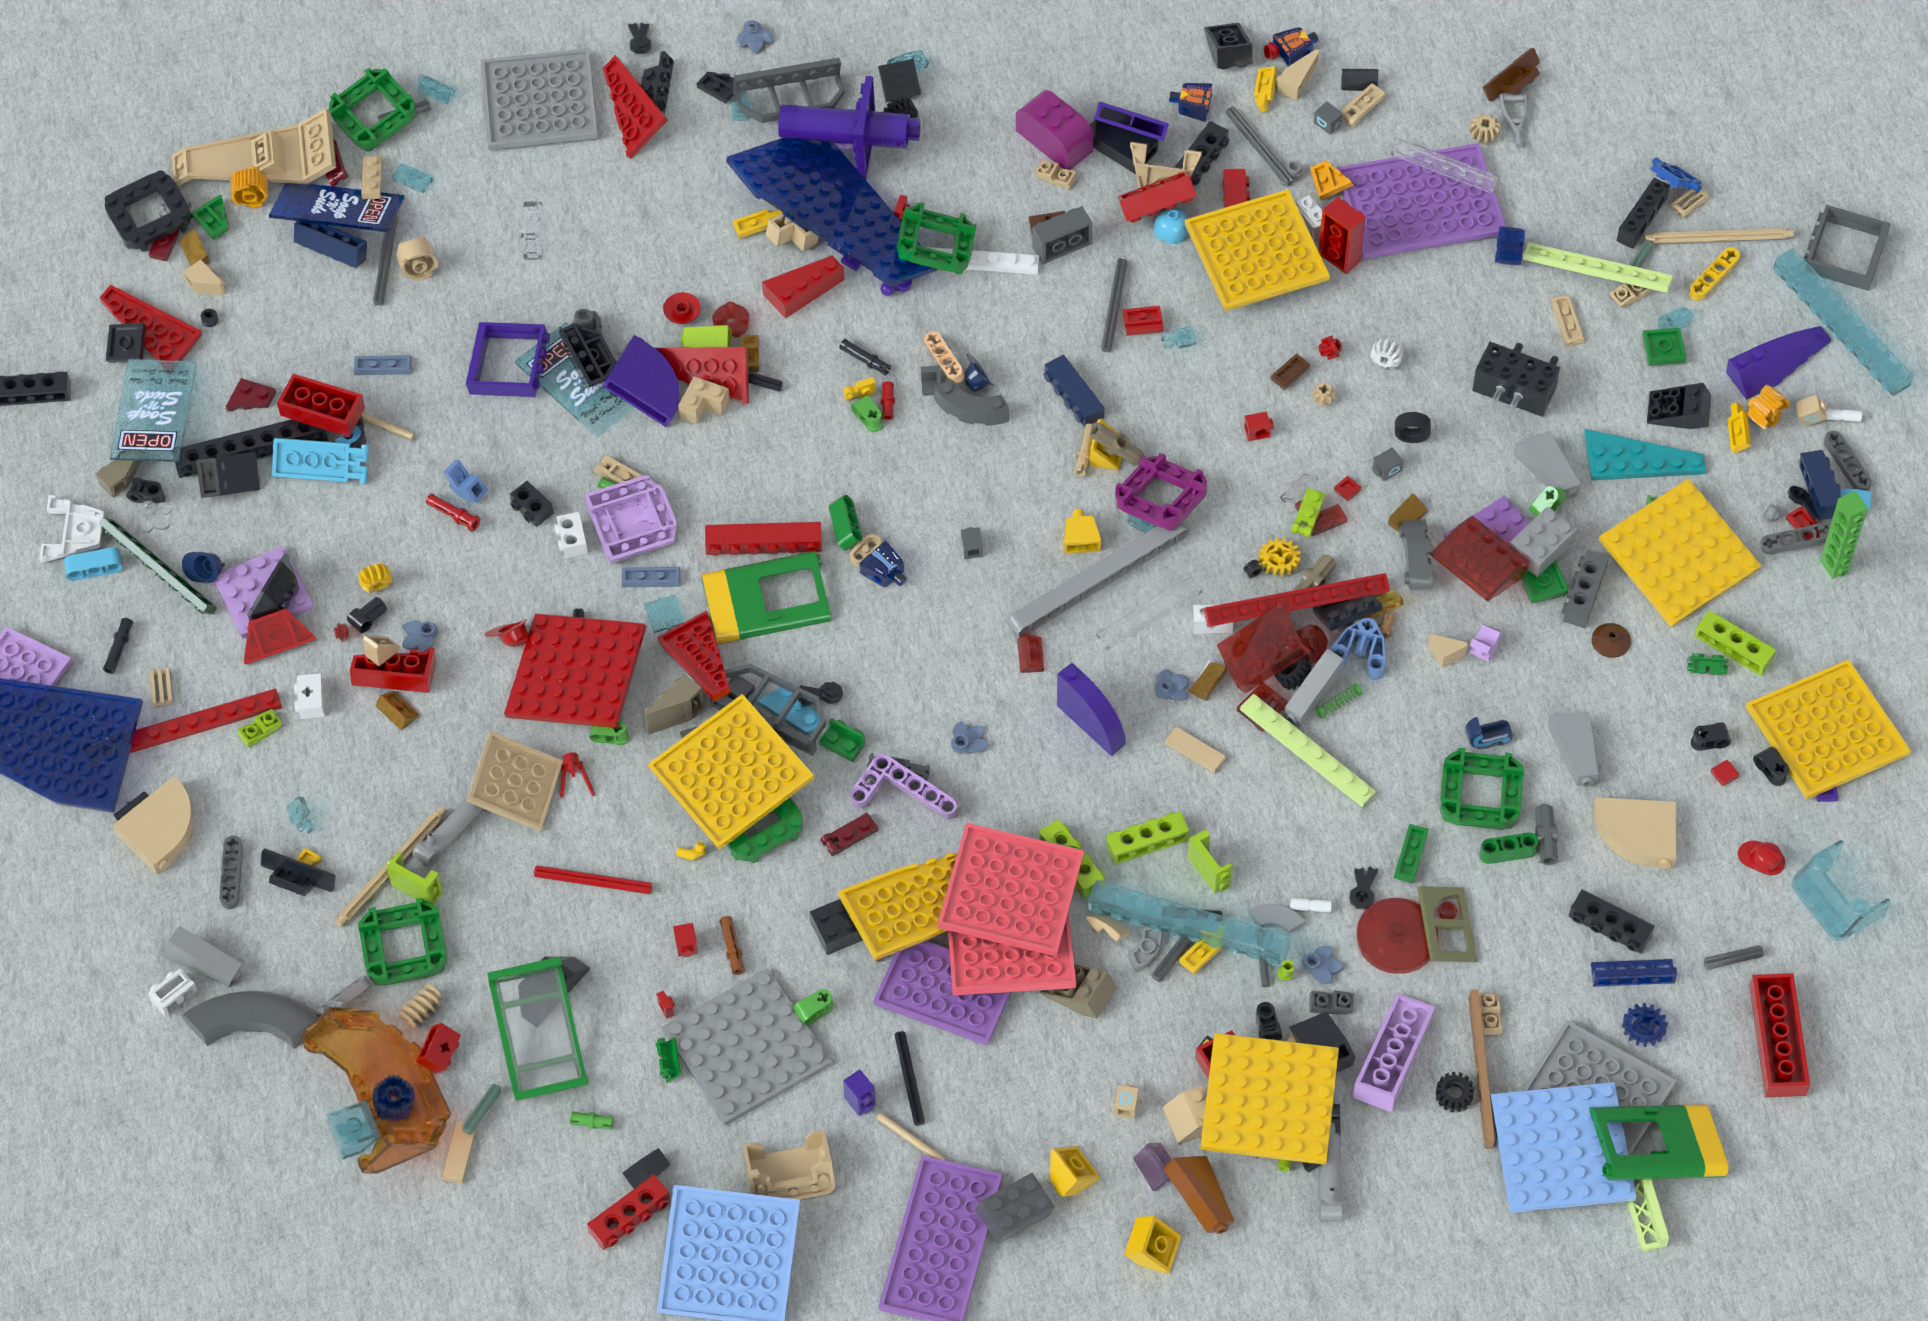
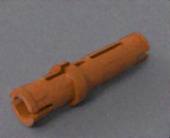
(733, 951)

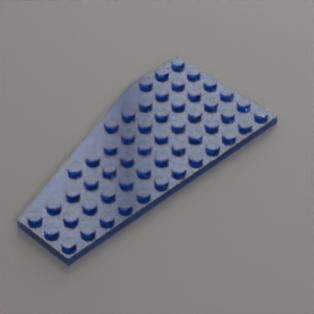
(828, 196)
(66, 742)

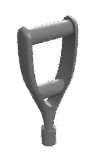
(1512, 122)

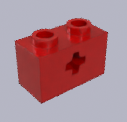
(438, 1048)

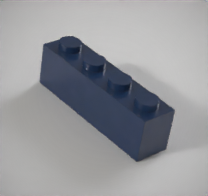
(331, 242)
(1073, 391)
(1820, 482)

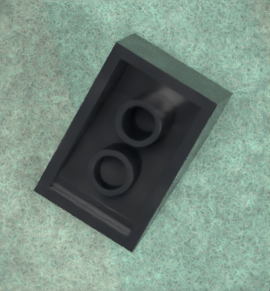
(1229, 45)

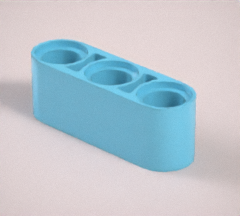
(93, 564)

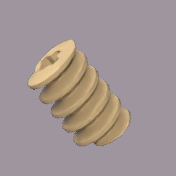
(422, 1002)

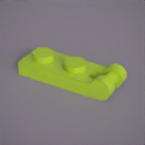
(1308, 512)

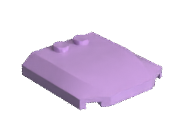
(631, 518)

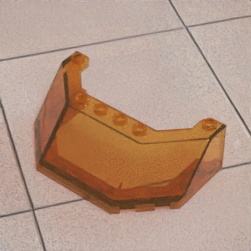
(369, 1053)

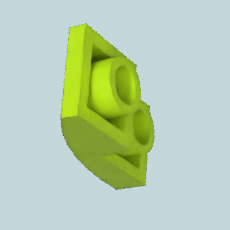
(259, 729)

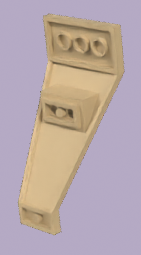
(283, 154)

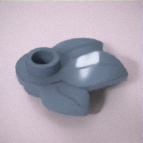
(754, 38)
(417, 636)
(1171, 686)
(970, 737)
(1324, 966)

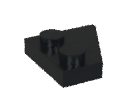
(717, 85)

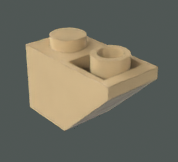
(203, 280)

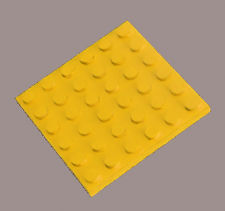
(1256, 250)
(1679, 552)
(1828, 729)
(730, 771)
(1269, 1098)

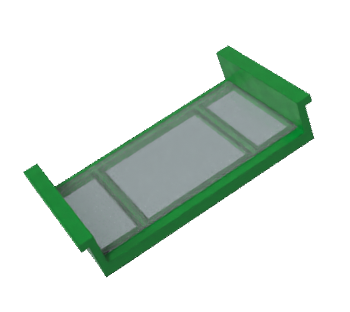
(537, 1029)

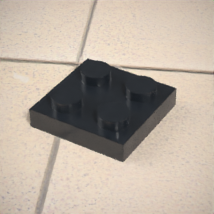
(899, 80)
(125, 342)

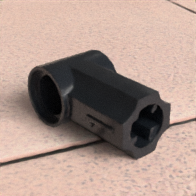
(363, 618)

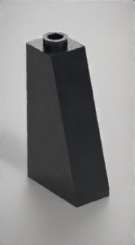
(1115, 143)

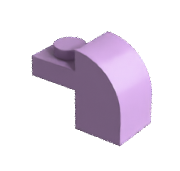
(1486, 642)

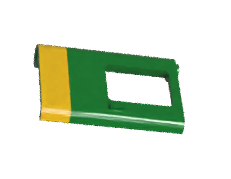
(738, 603)
(1687, 1133)

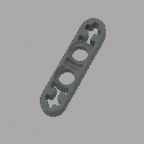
(1844, 463)
(1797, 534)
(228, 872)

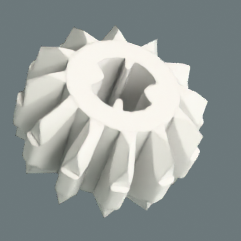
(1386, 353)

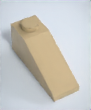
(1296, 75)

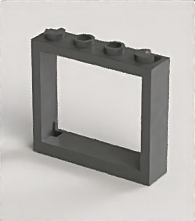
(1856, 222)

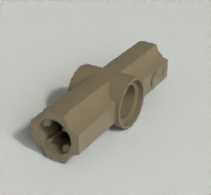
(1116, 444)
(1318, 573)

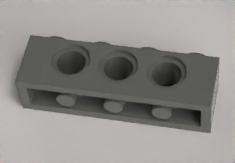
(1579, 614)

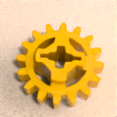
(1279, 557)

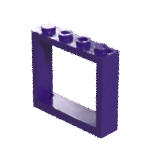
(512, 331)

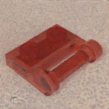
(1267, 695)

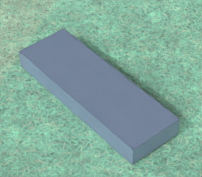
(383, 365)
(650, 577)

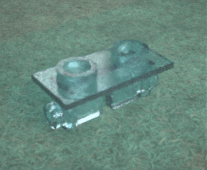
(435, 89)

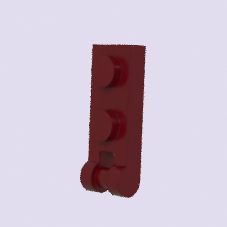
(342, 173)
(849, 834)

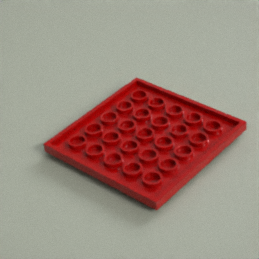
(575, 670)

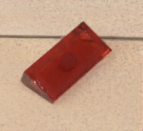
(1030, 653)

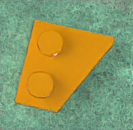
(1329, 180)

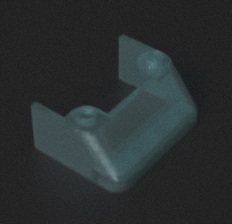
(1827, 903)

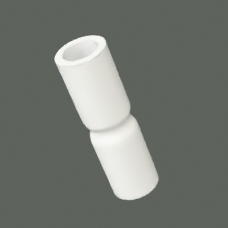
(1845, 415)
(1313, 905)

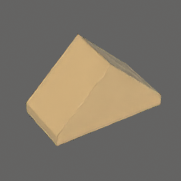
(379, 648)
(1446, 649)

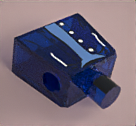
(883, 566)

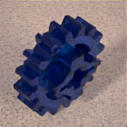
(1643, 1027)

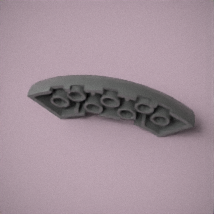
(251, 1013)

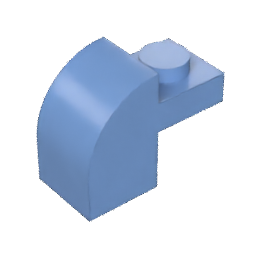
(463, 484)

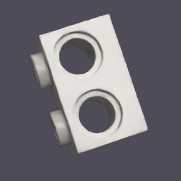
(571, 535)

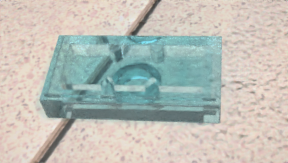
(412, 178)

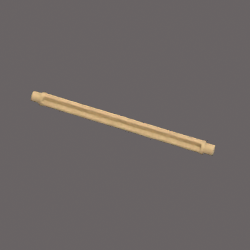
(1719, 235)
(382, 875)

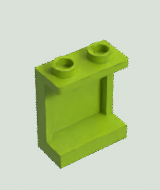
(1216, 877)
(411, 883)

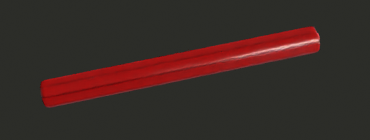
(593, 879)

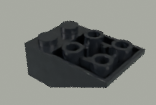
(1680, 406)
(227, 474)
(1324, 1032)

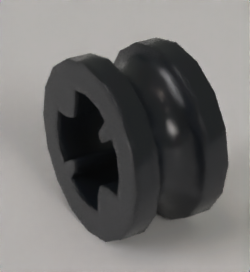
(206, 313)
(1253, 568)

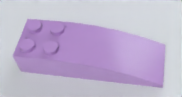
(1393, 1052)

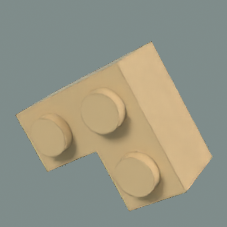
(783, 230)
(702, 396)

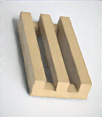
(1682, 209)
(159, 673)

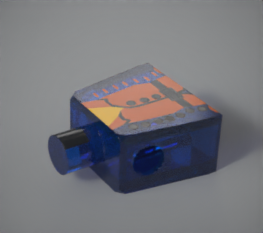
(1294, 44)
(1193, 100)

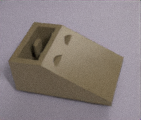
(675, 705)
(1091, 992)

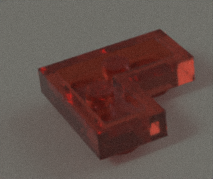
(1327, 518)

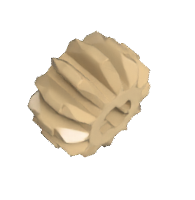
(1484, 128)

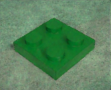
(1664, 346)
(1546, 586)

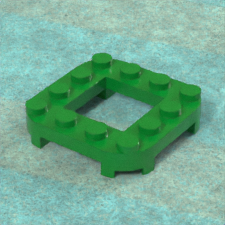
(373, 80)
(960, 227)
(1481, 764)
(764, 841)
(396, 917)

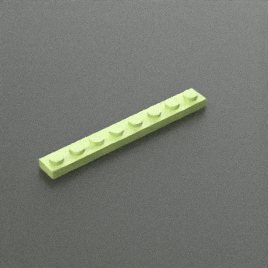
(1597, 267)
(1307, 750)

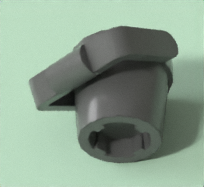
(588, 319)

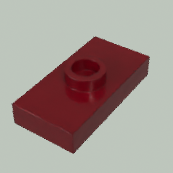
(163, 247)

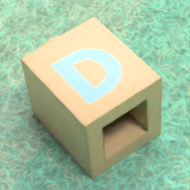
(1811, 410)
(1126, 1101)

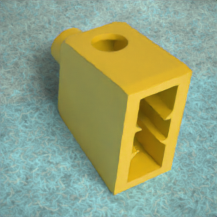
(1081, 534)

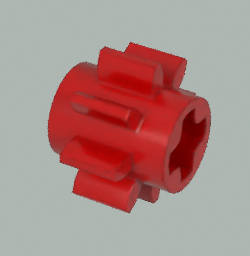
(1330, 347)

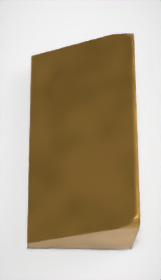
(193, 248)
(1410, 509)
(1208, 680)
(396, 709)

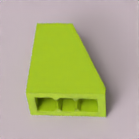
(706, 336)

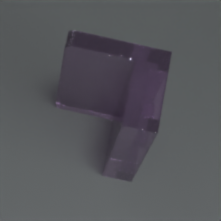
(1151, 1163)

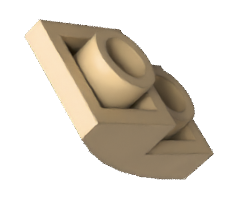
(1055, 175)
(1628, 294)
(1103, 922)
(1490, 1013)

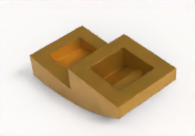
(752, 345)

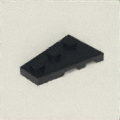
(1346, 612)

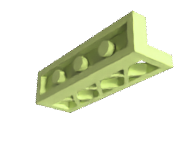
(1653, 1212)

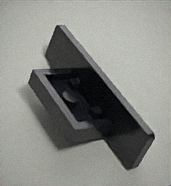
(657, 80)
(295, 875)

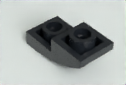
(650, 1165)

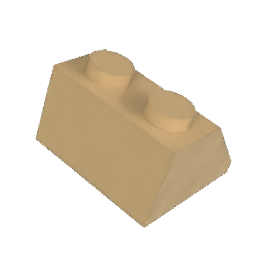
(1186, 1114)

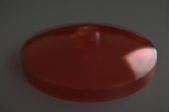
(1393, 936)

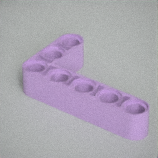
(903, 784)

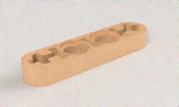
(946, 356)

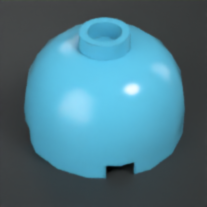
(1170, 225)

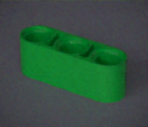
(845, 522)
(1501, 854)

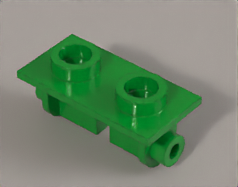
(1699, 664)
(669, 1062)

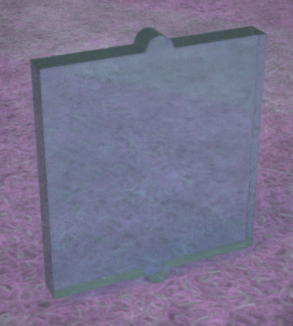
(664, 613)

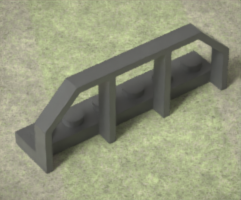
(786, 75)
(788, 733)

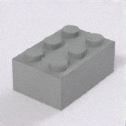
(1544, 540)

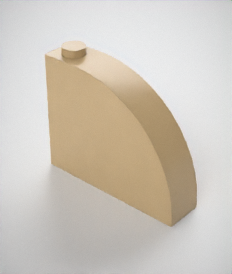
(159, 826)
(1638, 829)

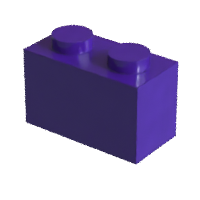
(859, 1092)

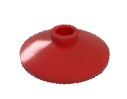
(681, 302)

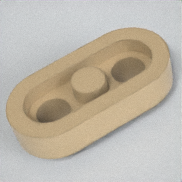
(862, 549)

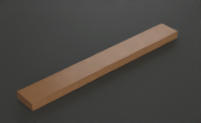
(1481, 1069)

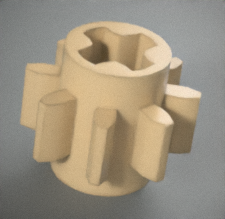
(1323, 394)

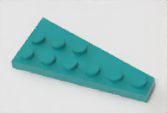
(1628, 458)

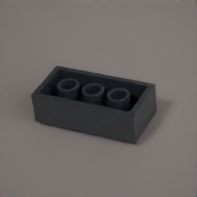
(834, 927)

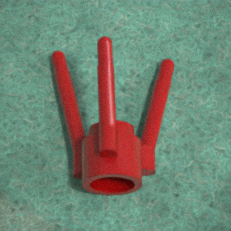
(572, 765)

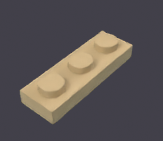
(372, 177)

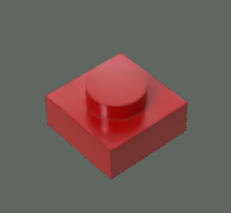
(666, 1004)

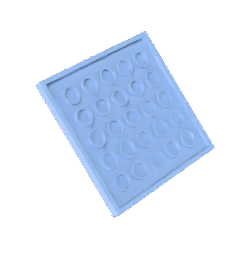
(1553, 1148)
(728, 1255)

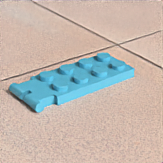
(319, 460)

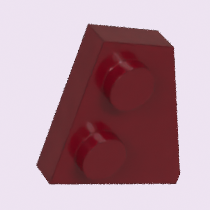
(250, 396)

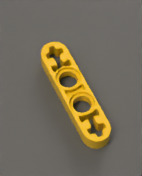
(1712, 272)

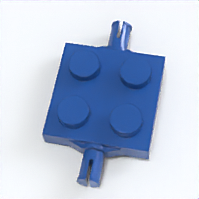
(1675, 175)

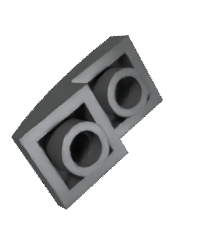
(1334, 1003)

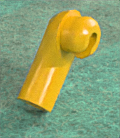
(692, 854)

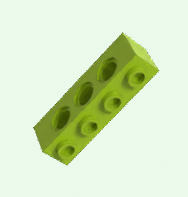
(1739, 652)
(1060, 832)
(1140, 845)

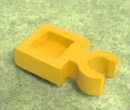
(861, 389)

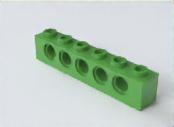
(1843, 534)

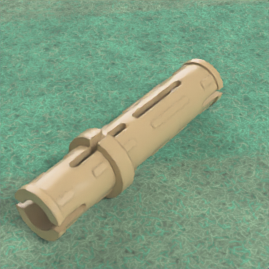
(1083, 455)

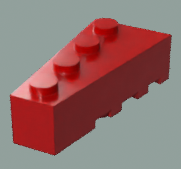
(802, 285)
(400, 672)

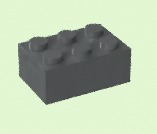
(1062, 235)
(1015, 1208)

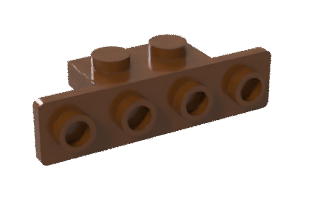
(1514, 76)

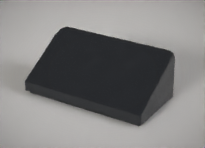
(1358, 79)

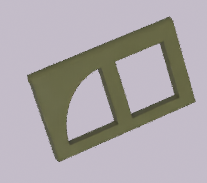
(1429, 898)

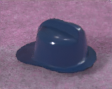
(975, 376)
(202, 566)

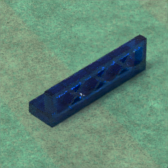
(1633, 976)

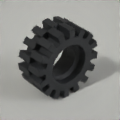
(902, 106)
(1295, 678)
(1458, 1081)

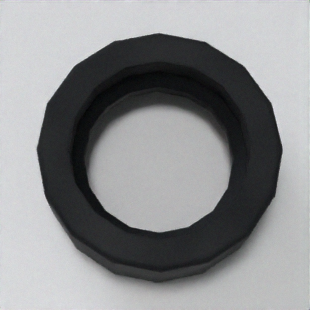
(1412, 419)

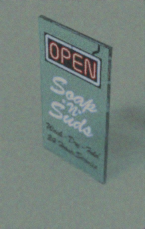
(590, 406)
(153, 410)

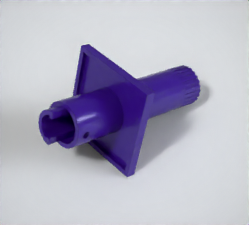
(858, 126)

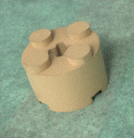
(416, 258)

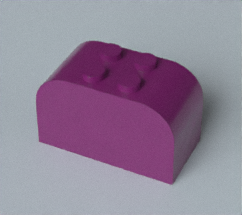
(1055, 129)

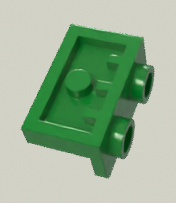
(843, 740)

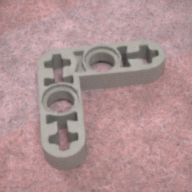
(346, 994)

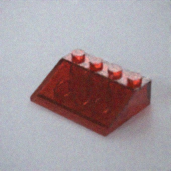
(1481, 558)
(1262, 648)

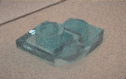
(919, 59)

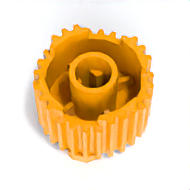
(249, 187)
(1767, 407)

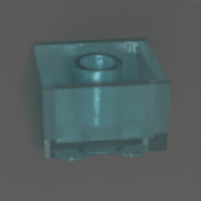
(352, 1129)

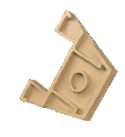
(1152, 173)

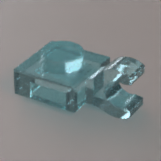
(298, 814)

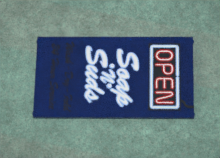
(336, 207)

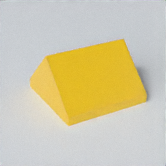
(1100, 457)

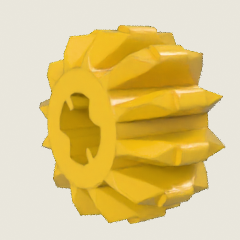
(375, 577)

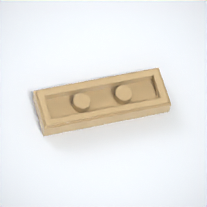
(1567, 320)
(1195, 749)
(458, 1155)

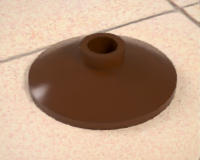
(1609, 646)

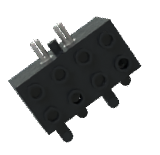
(1511, 380)

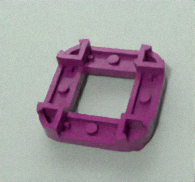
(1170, 515)

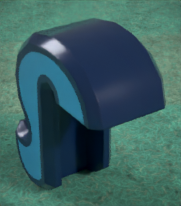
(1488, 734)

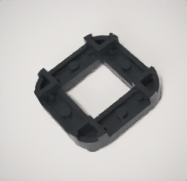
(140, 237)

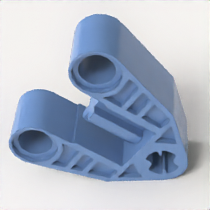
(1365, 633)

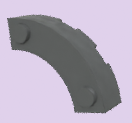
(969, 407)
(1417, 547)

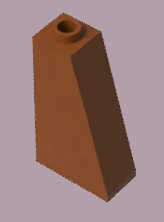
(1201, 1191)

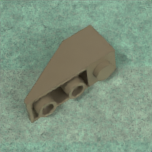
(117, 475)

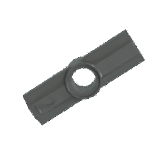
(1547, 834)

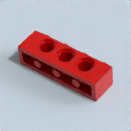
(615, 1214)

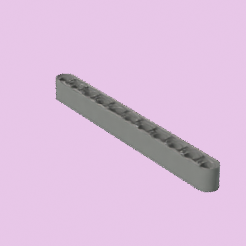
(1095, 578)

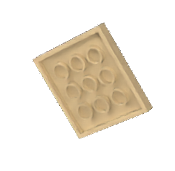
(514, 781)

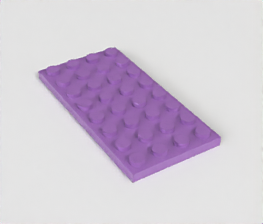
(939, 1242)

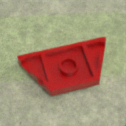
(274, 634)

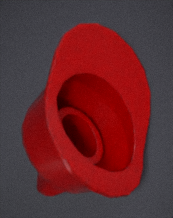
(510, 634)
(1762, 857)

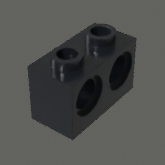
(533, 501)

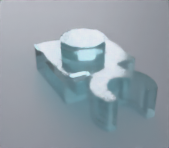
(736, 115)
(1181, 337)

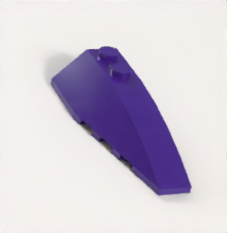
(1774, 360)

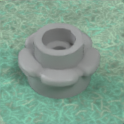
(1294, 168)
(1771, 512)

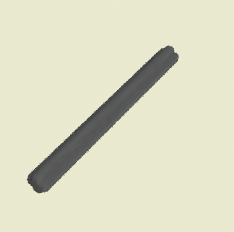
(1259, 146)
(384, 264)
(1114, 305)

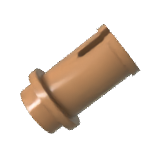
(1386, 625)

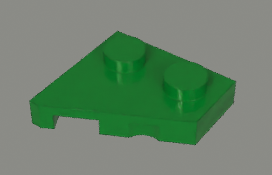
(212, 217)

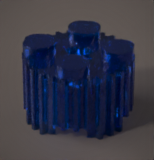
(1510, 245)
(397, 1108)

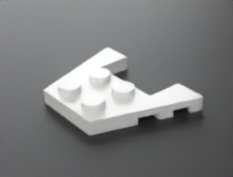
(80, 531)

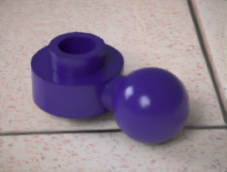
(888, 291)

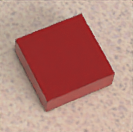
(1347, 488)
(1724, 772)

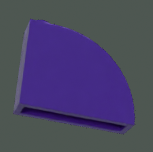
(1131, 121)
(645, 381)
(1089, 709)

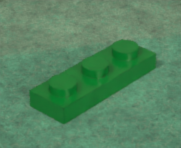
(1411, 853)

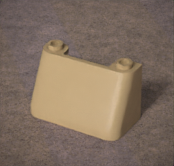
(791, 1172)

